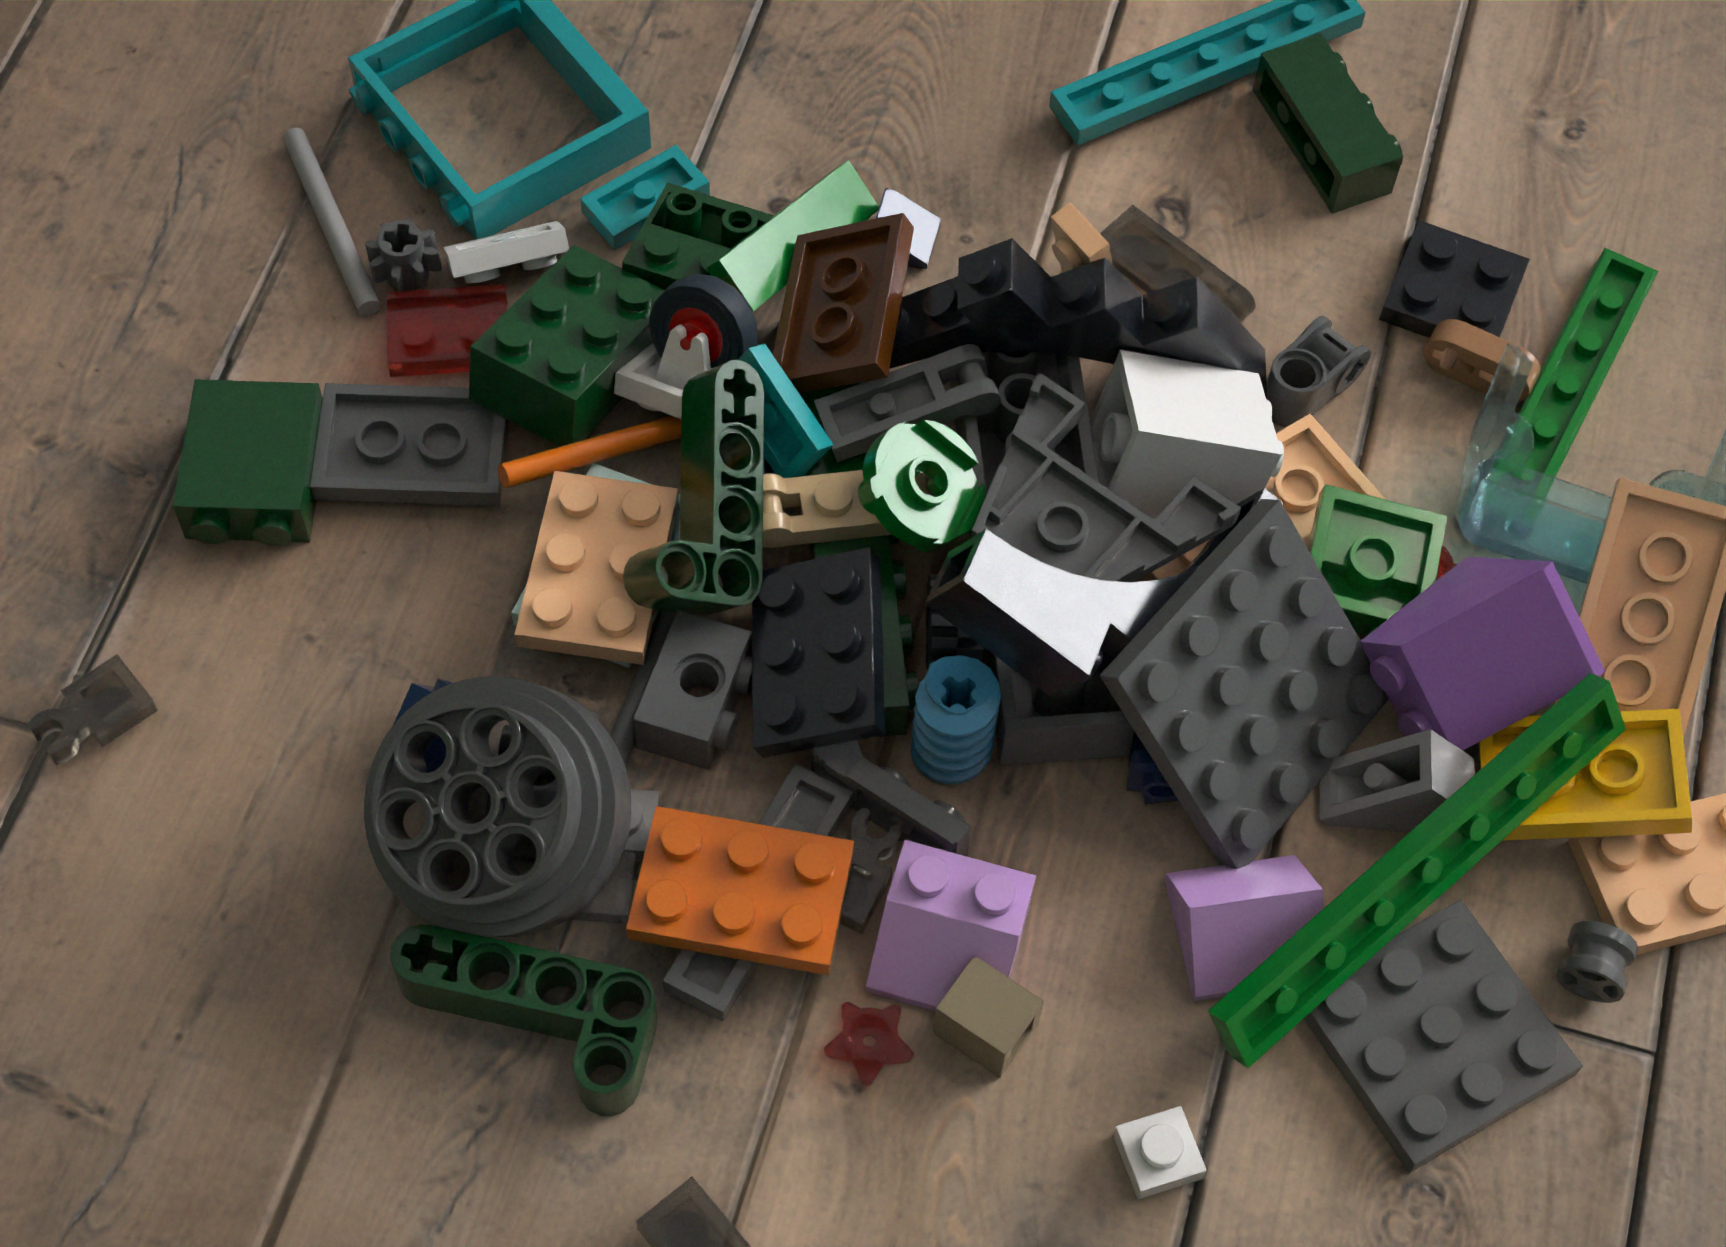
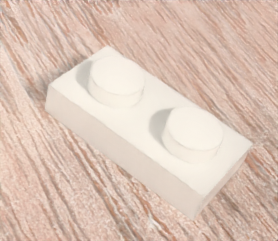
(482, 257)

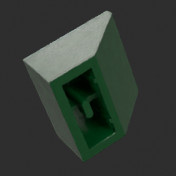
(687, 235)

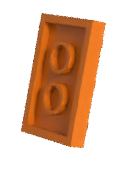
(741, 890)

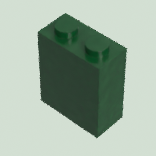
(248, 462)

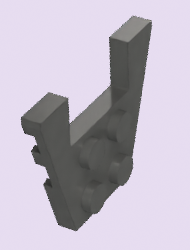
(1075, 521)

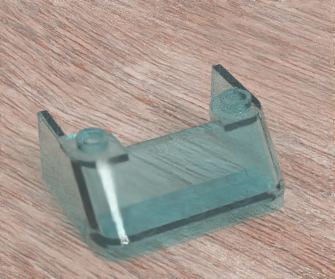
(1533, 513)

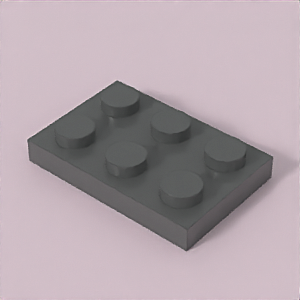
(407, 446)

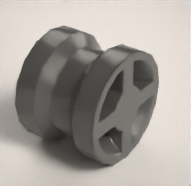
(1597, 961)

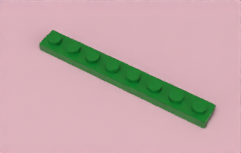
(1416, 871)

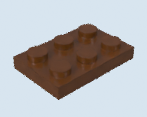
(843, 303)

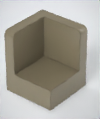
(987, 1016)

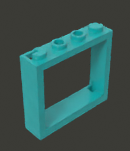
(460, 29)

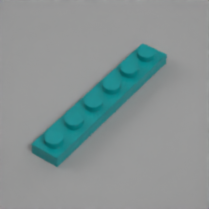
(1194, 64)

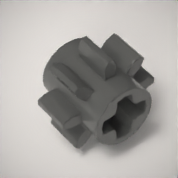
(403, 255)

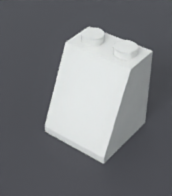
(1179, 421)

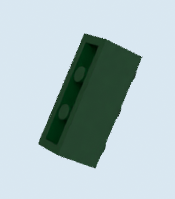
(1327, 123)

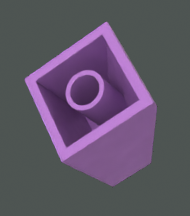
(1481, 649)

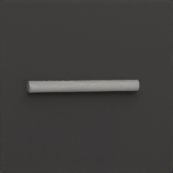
(331, 222)

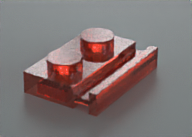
(436, 327)

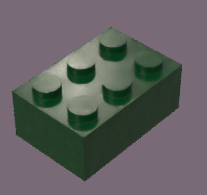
(561, 344)

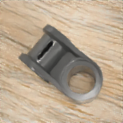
(1312, 372)

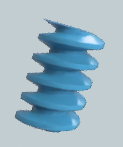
(955, 719)

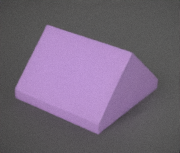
(1238, 918)

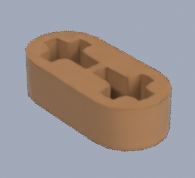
(1471, 355)

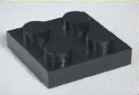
(1452, 279)

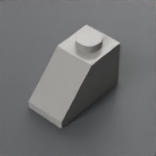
(1393, 783)

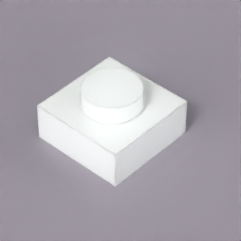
(1159, 1152)

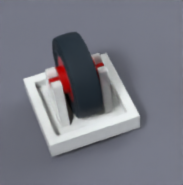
(692, 329)

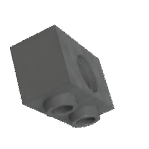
(692, 656)

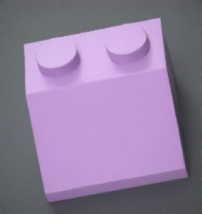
(940, 918)

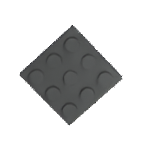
(1440, 1037)

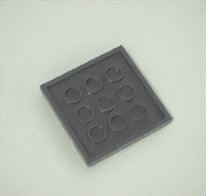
(1247, 685)

